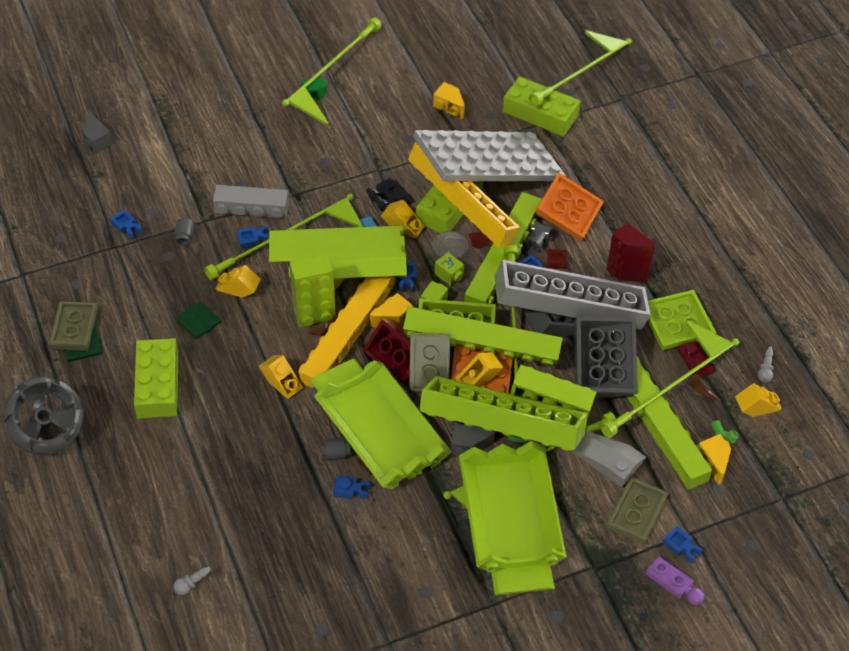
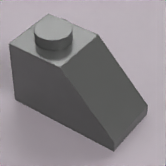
(96, 135)
(466, 437)

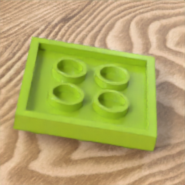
(670, 315)

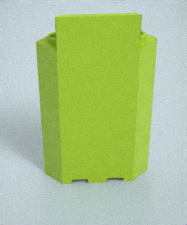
(351, 251)
(379, 421)
(513, 516)

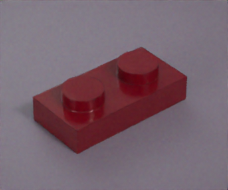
(693, 356)

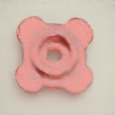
(478, 239)

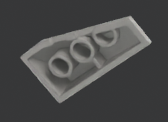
(609, 457)

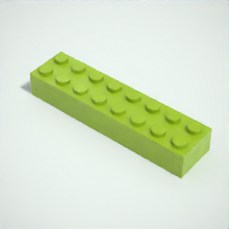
(504, 413)

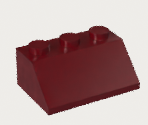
(630, 255)
(391, 348)

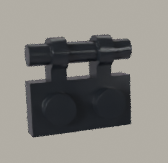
(390, 191)

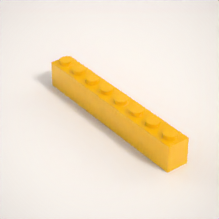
(470, 202)
(347, 327)

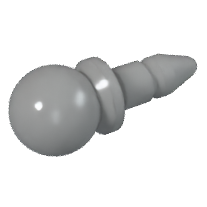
(765, 373)
(183, 585)

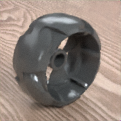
(69, 419)

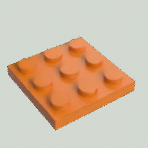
(569, 206)
(463, 357)

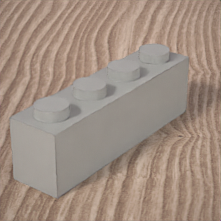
(251, 201)

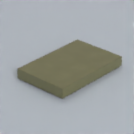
(73, 326)
(428, 358)
(637, 510)

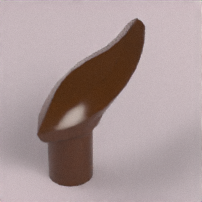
(322, 330)
(702, 389)

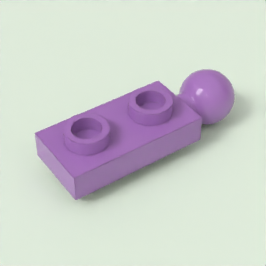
(674, 581)

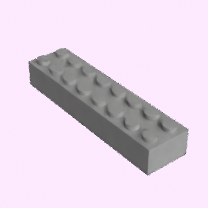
(569, 293)

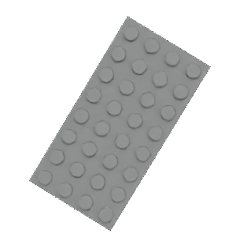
(487, 156)

